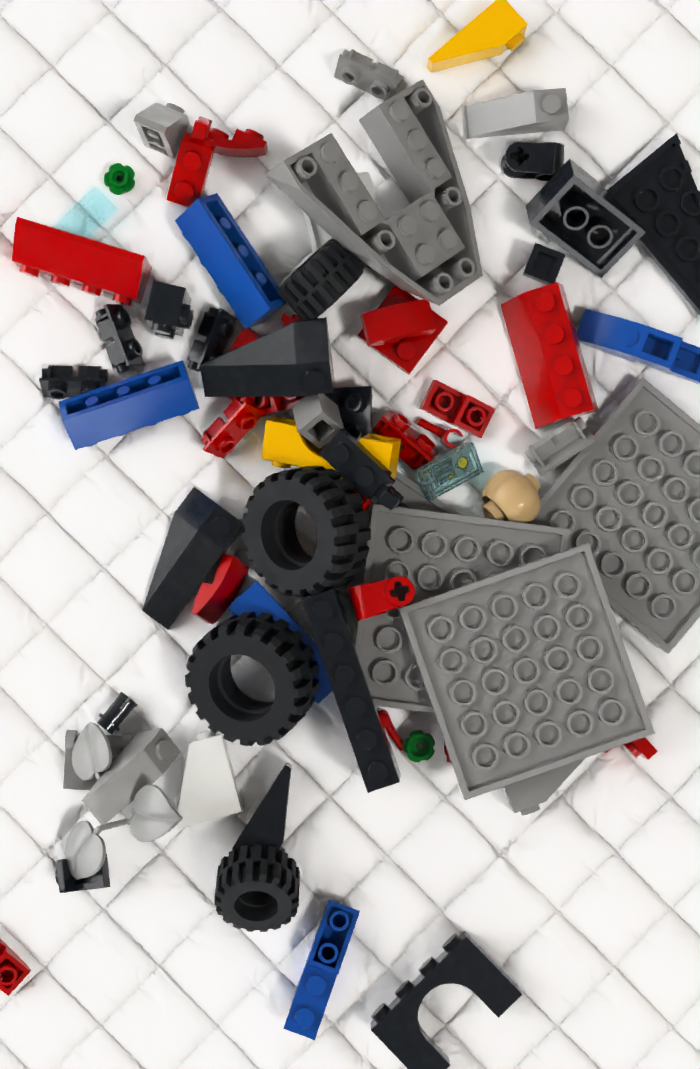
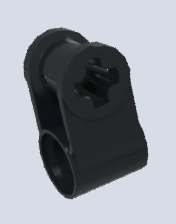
(539, 160)

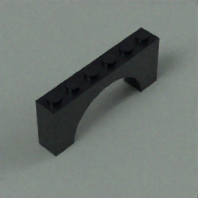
(351, 690)

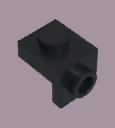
(68, 883)

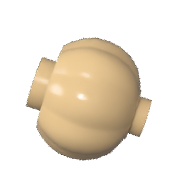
(511, 497)

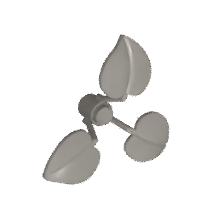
(148, 814)

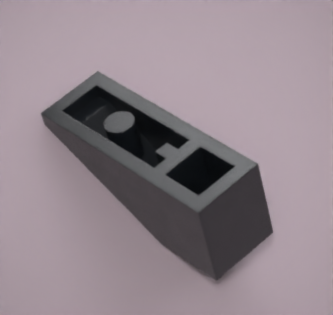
(269, 819)

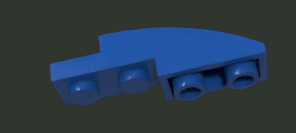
(640, 344)
(321, 969)

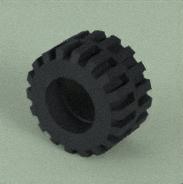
(321, 280)
(257, 888)

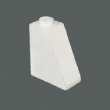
(208, 781)

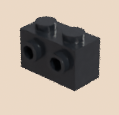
(168, 310)

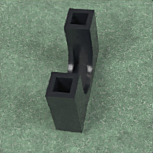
(460, 963)

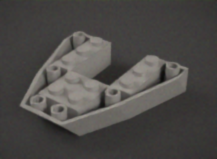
(422, 247)

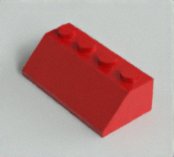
(80, 261)
(549, 355)

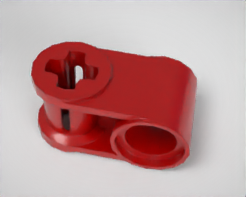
(375, 597)

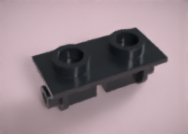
(115, 323)
(218, 329)
(59, 383)

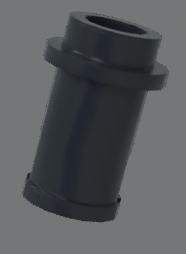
(115, 715)

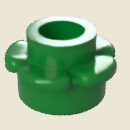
(123, 186)
(425, 752)

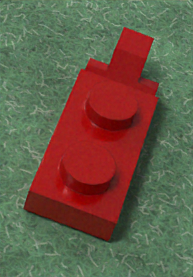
(192, 164)

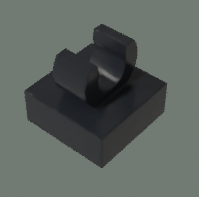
(543, 264)

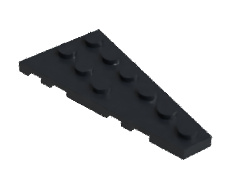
(667, 205)

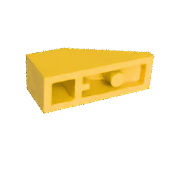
(484, 37)

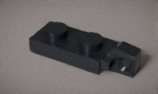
(361, 469)

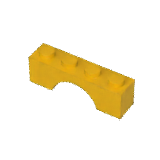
(288, 447)

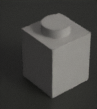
(317, 419)

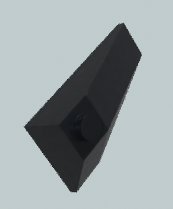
(276, 364)
(191, 551)

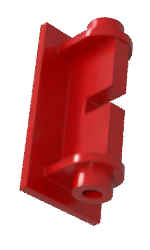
(223, 436)
(416, 446)

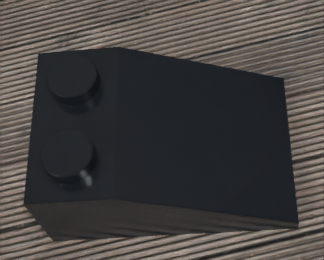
(584, 219)

